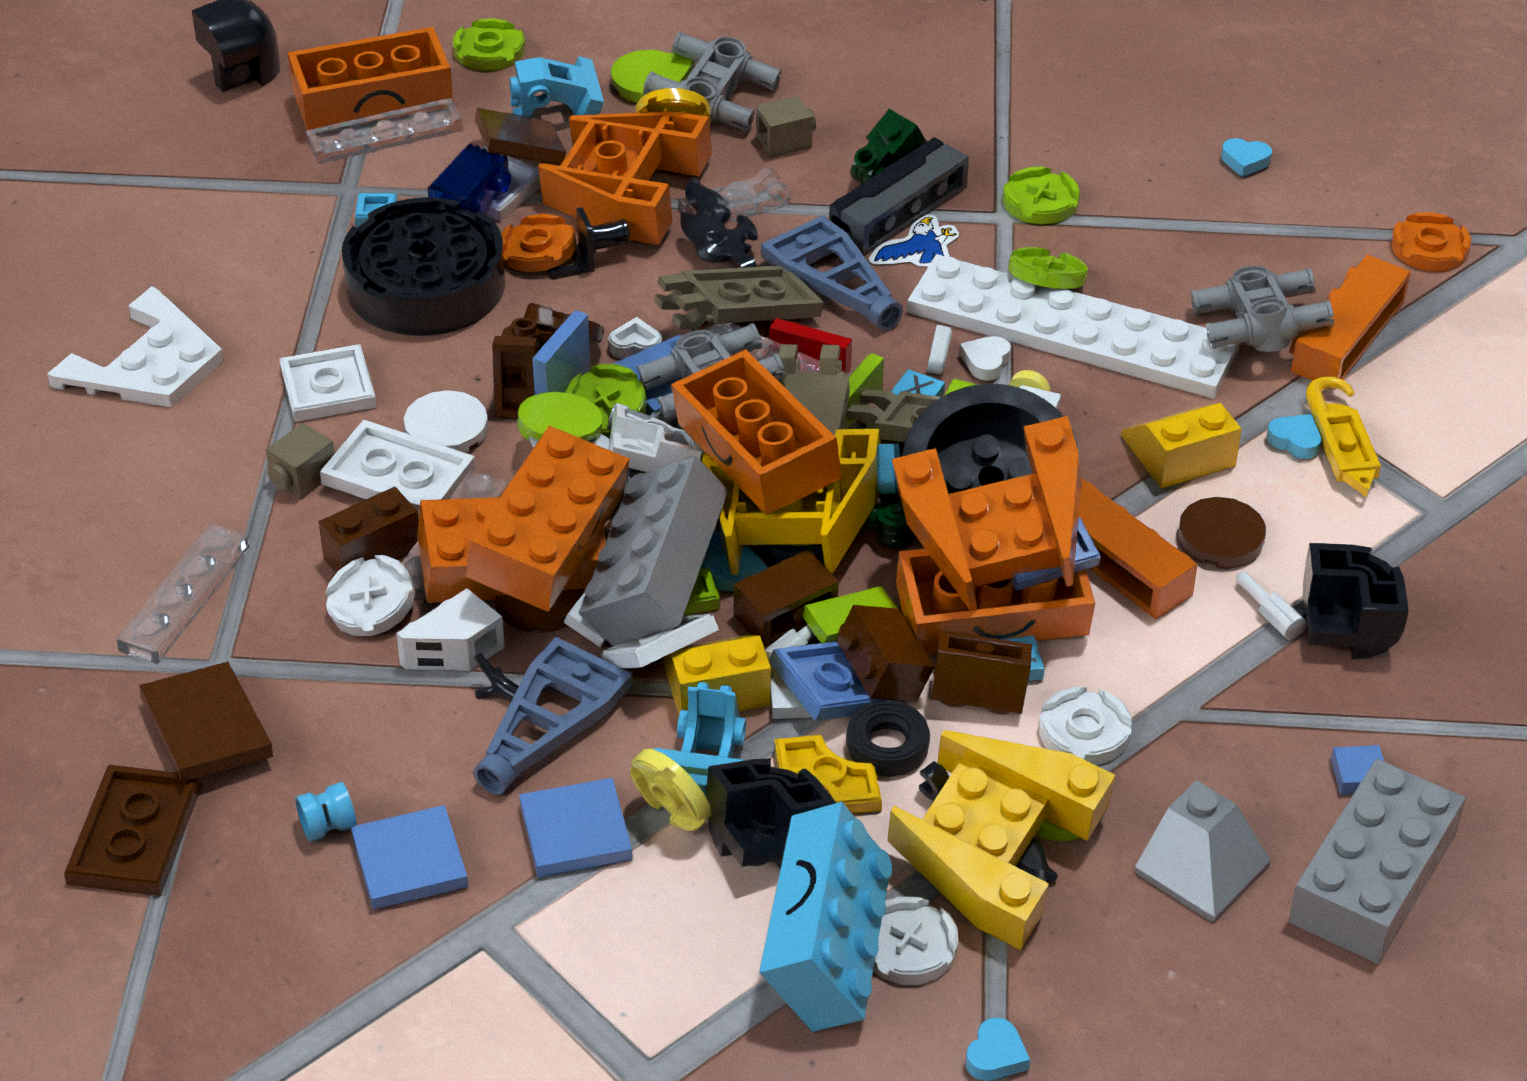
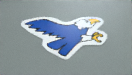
(920, 245)

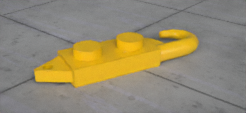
(1343, 436)

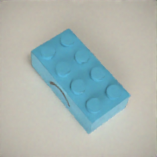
(826, 917)

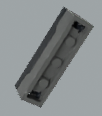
(900, 194)

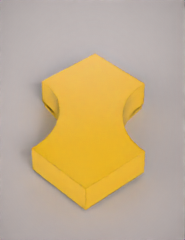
(843, 779)

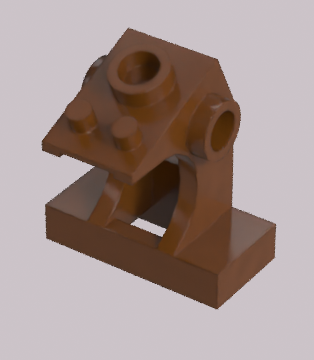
(514, 364)

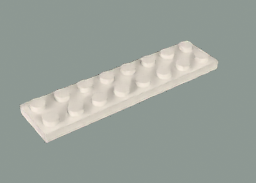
(1072, 325)

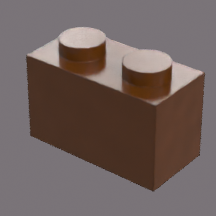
(375, 526)
(776, 597)
(884, 653)
(981, 672)

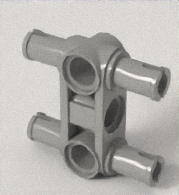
(716, 76)
(1261, 308)
(698, 351)

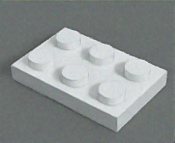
(382, 458)

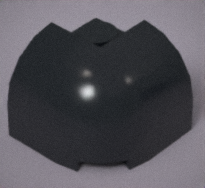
(239, 42)
(1353, 599)
(755, 808)

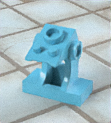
(559, 82)
(710, 725)

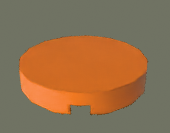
(1431, 242)
(538, 243)

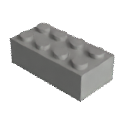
(653, 551)
(1376, 860)

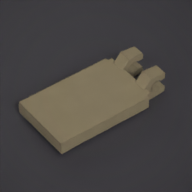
(737, 296)
(820, 392)
(894, 412)

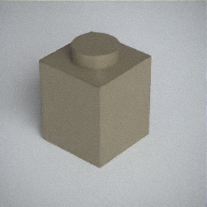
(784, 126)
(298, 459)

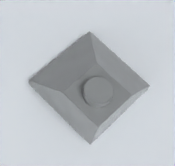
(1203, 853)

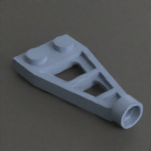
(819, 239)
(570, 671)

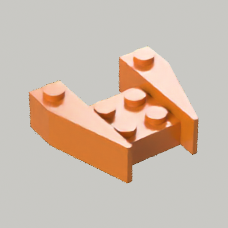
(613, 165)
(1000, 526)

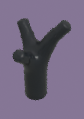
(500, 684)

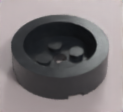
(431, 295)
(980, 432)

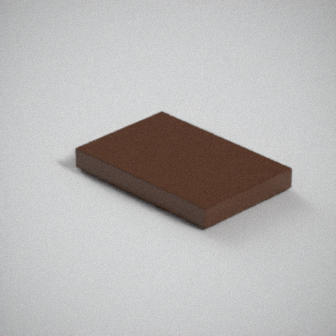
(520, 136)
(205, 721)
(133, 830)

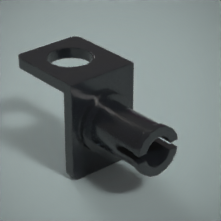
(589, 240)

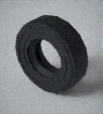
(893, 716)

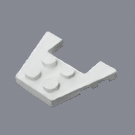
(157, 366)

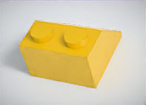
(1186, 444)
(727, 662)

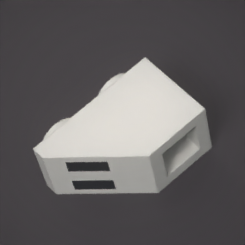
(451, 635)

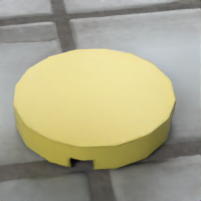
(669, 785)

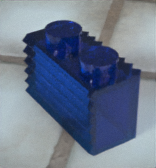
(473, 179)

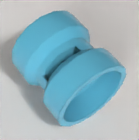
(325, 811)

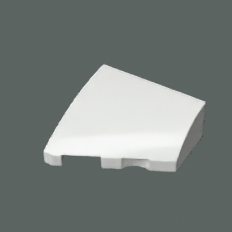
(649, 442)

